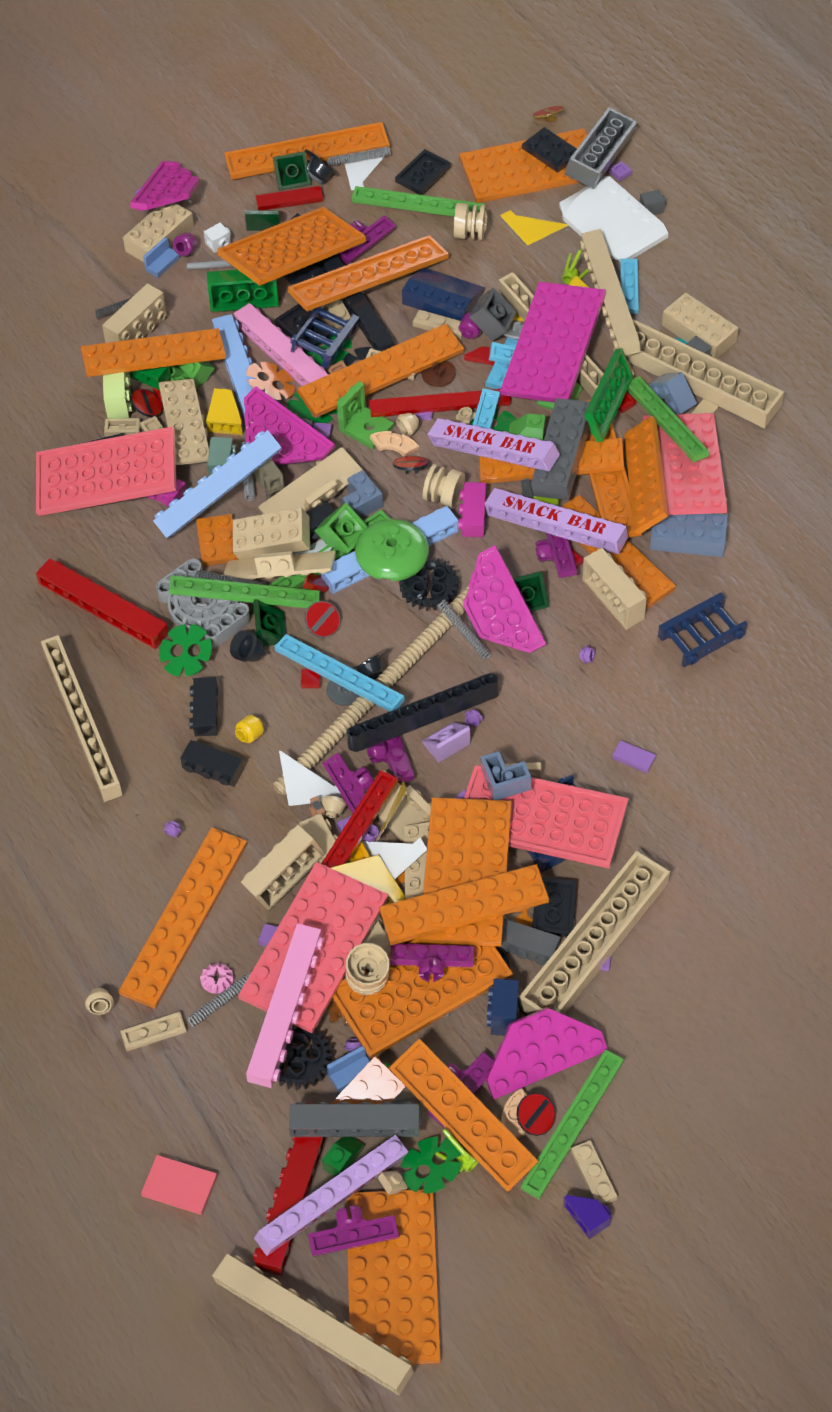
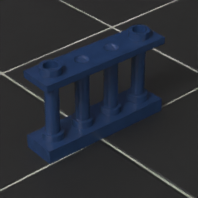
(336, 345)
(700, 614)

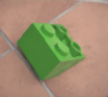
(197, 371)

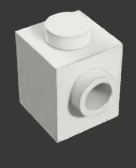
(217, 237)

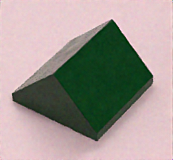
(291, 170)
(261, 219)
(533, 590)
(269, 623)

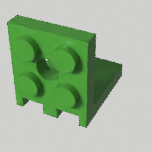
(355, 417)

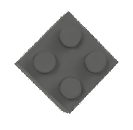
(492, 314)

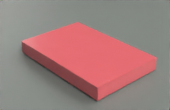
(179, 1185)

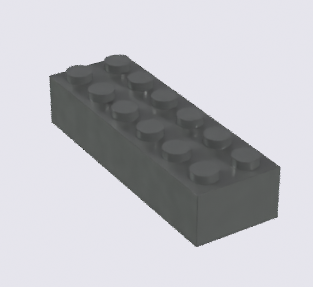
(600, 148)
(569, 434)

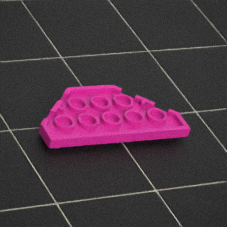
(165, 186)
(295, 436)
(498, 606)
(541, 1047)

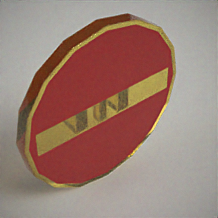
(548, 113)

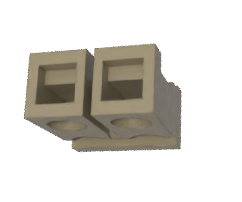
(269, 478)

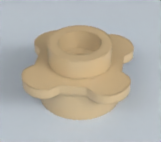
(465, 415)

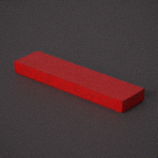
(289, 198)

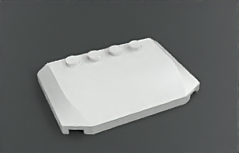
(623, 220)

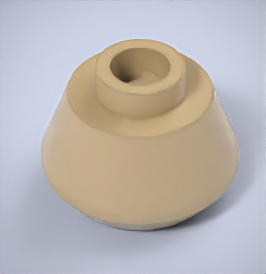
(407, 423)
(333, 806)
(99, 1001)

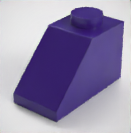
(588, 1214)

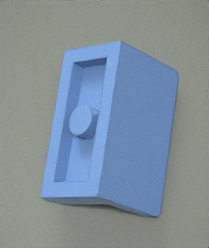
(160, 258)
(347, 1068)

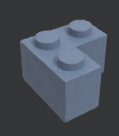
(675, 391)
(363, 495)
(504, 780)

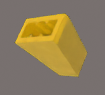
(223, 413)

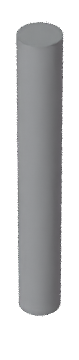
(211, 264)

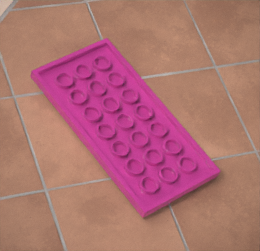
(553, 342)

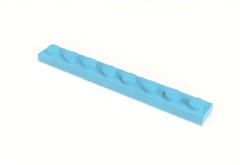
(339, 673)

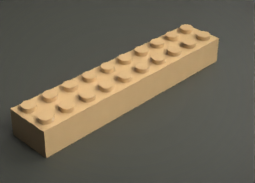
(707, 376)
(595, 936)

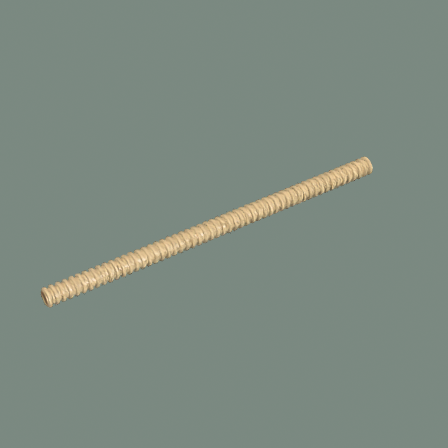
(388, 678)

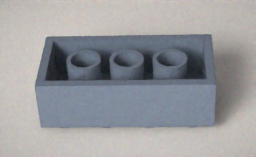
(691, 534)

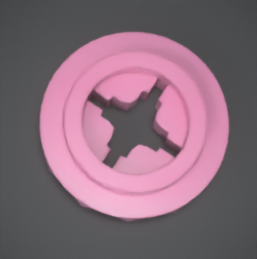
(223, 983)

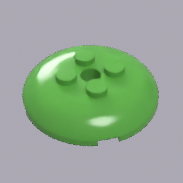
(392, 549)

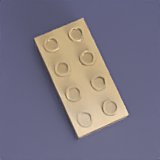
(163, 222)
(136, 316)
(691, 318)
(271, 533)
(614, 588)
(282, 867)

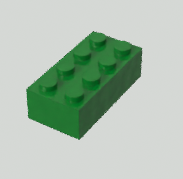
(234, 290)

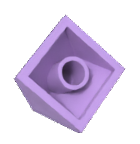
(447, 741)

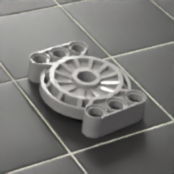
(210, 617)

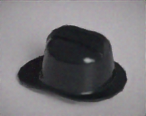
(317, 169)
(246, 647)
(373, 665)

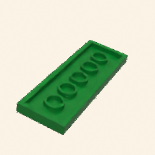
(608, 395)

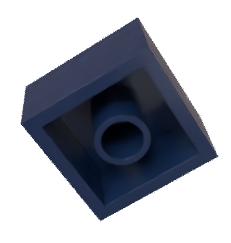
(502, 1005)

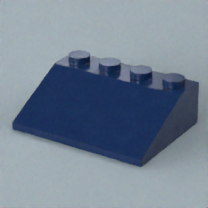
(441, 294)

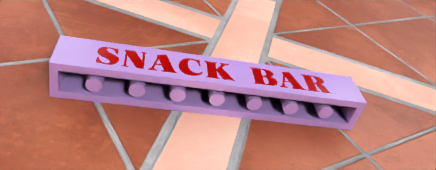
(494, 444)
(556, 520)
(330, 1195)

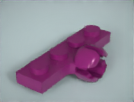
(373, 234)
(559, 551)
(394, 755)
(350, 784)
(432, 958)
(472, 1077)
(352, 1232)

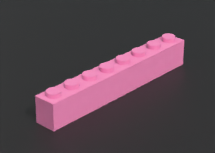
(277, 345)
(284, 1006)

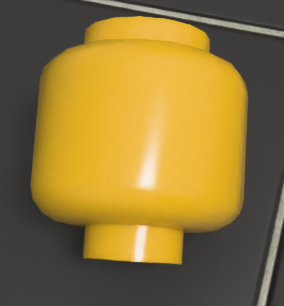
(249, 729)

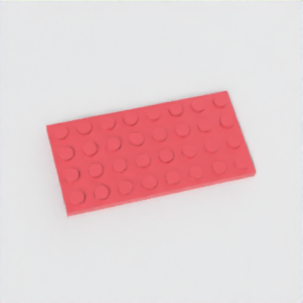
(105, 471)
(688, 484)
(560, 819)
(345, 915)

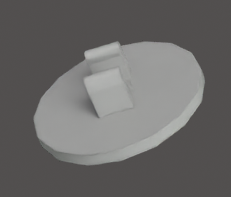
(514, 332)

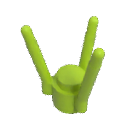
(570, 273)
(467, 1161)

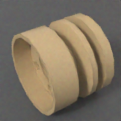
(470, 221)
(443, 486)
(367, 957)

